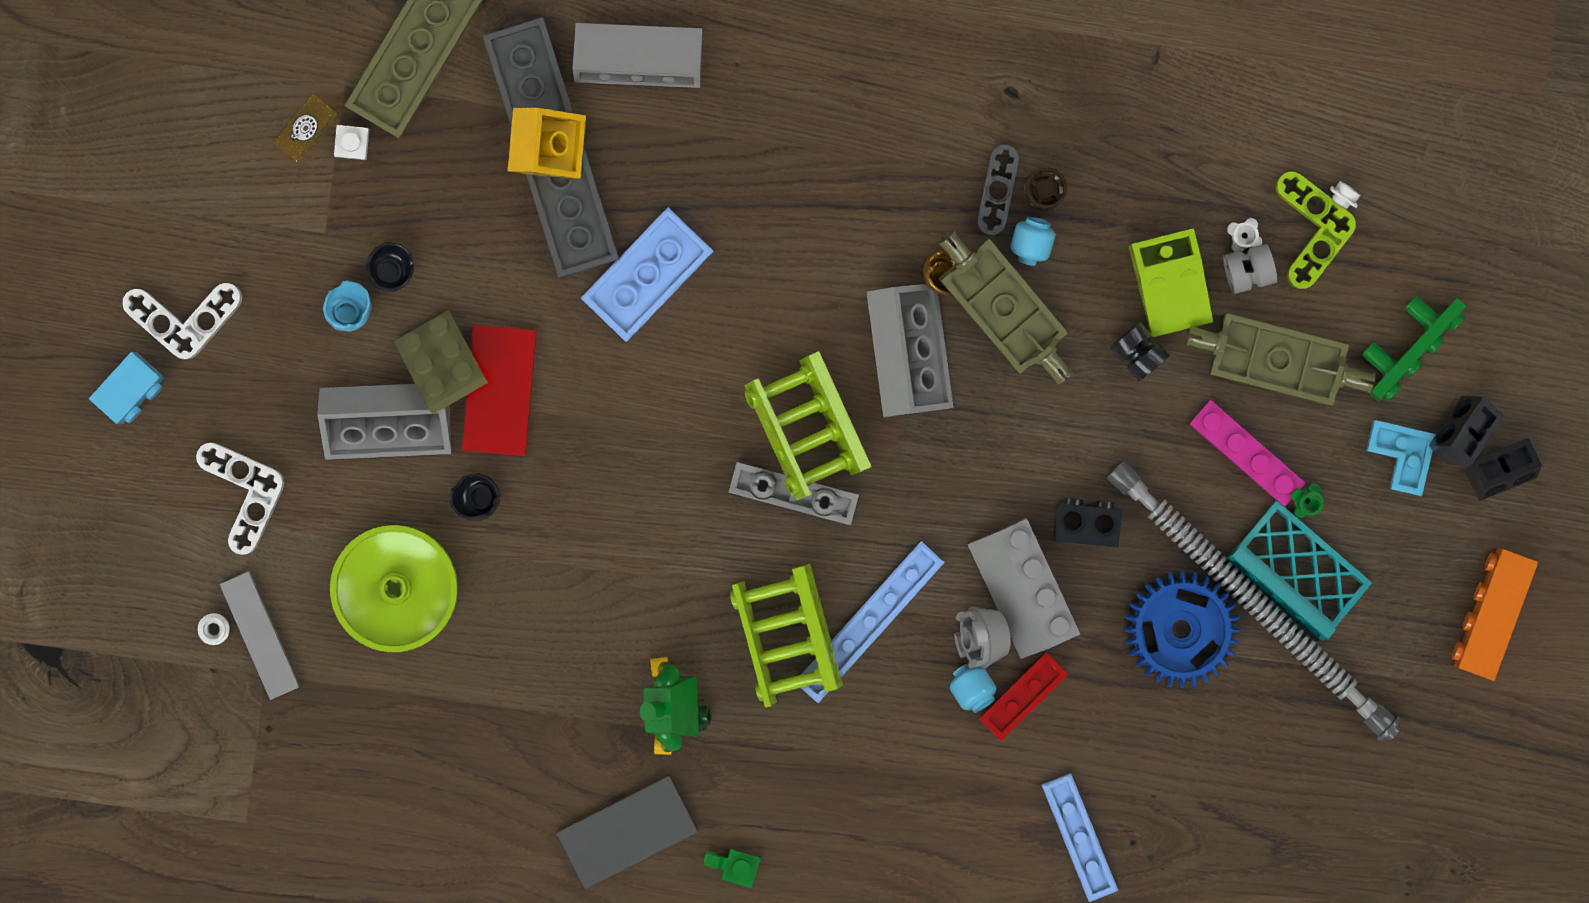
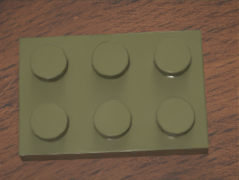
(440, 362)

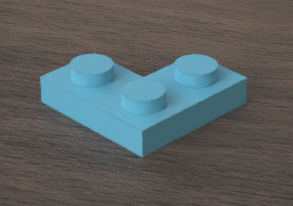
(1411, 454)

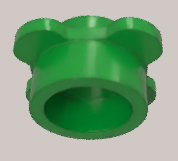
(1314, 504)

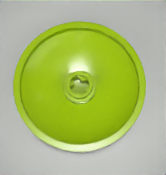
(393, 588)

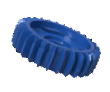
(1205, 625)

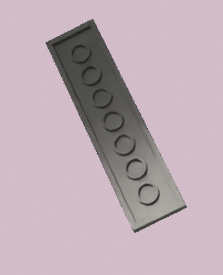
(566, 206)

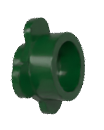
(704, 715)

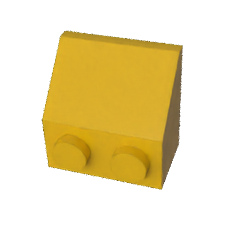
(546, 143)

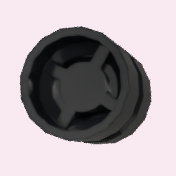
(1148, 359)

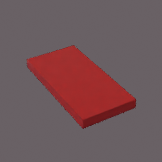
(501, 408)

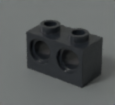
(1466, 430)
(1504, 469)
(1086, 531)

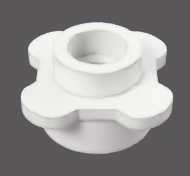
(1345, 195)
(1236, 231)

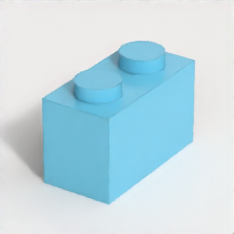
(127, 389)

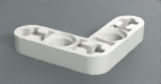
(190, 327)
(255, 494)

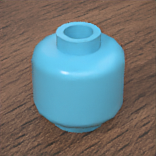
(1032, 240)
(972, 688)

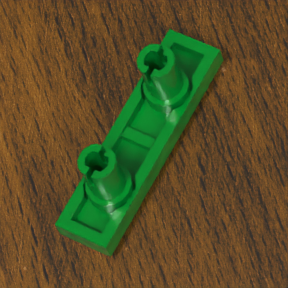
(1430, 341)

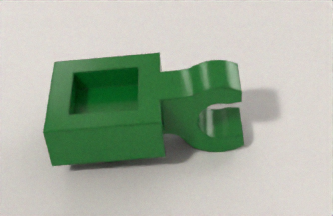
(737, 867)

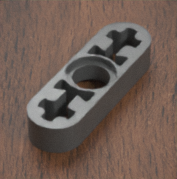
(1010, 169)

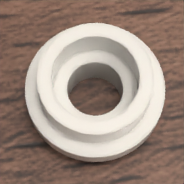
(203, 629)

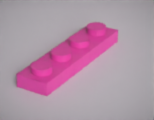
(1246, 452)

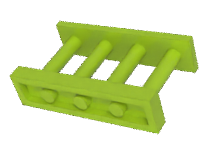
(838, 427)
(817, 644)

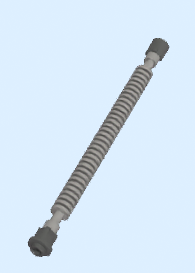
(1374, 715)

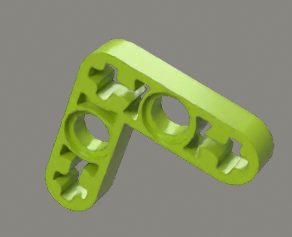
(1324, 233)

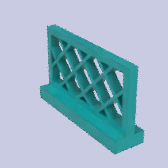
(1286, 595)

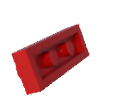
(1023, 696)

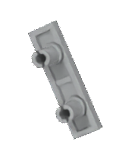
(771, 489)

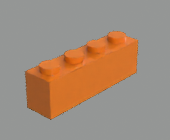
(1494, 614)

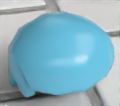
(347, 306)

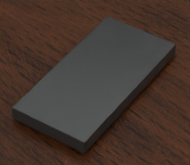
(627, 832)

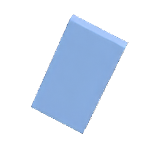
(647, 274)

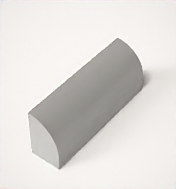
(637, 55)

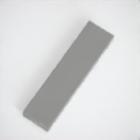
(259, 635)

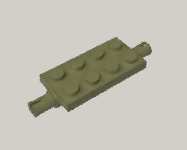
(1004, 306)
(1279, 359)

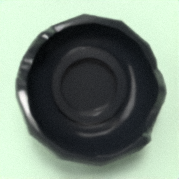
(389, 267)
(475, 497)

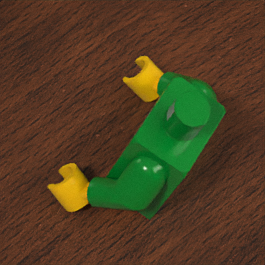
(670, 707)

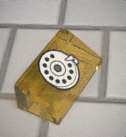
(305, 128)

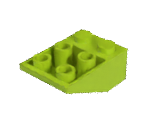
(1171, 282)

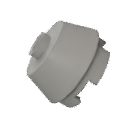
(982, 636)

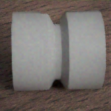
(1260, 264)

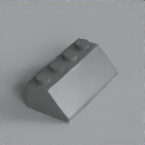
(909, 350)
(380, 423)
(1024, 588)

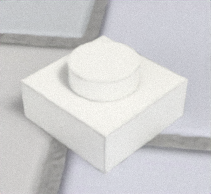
(351, 142)

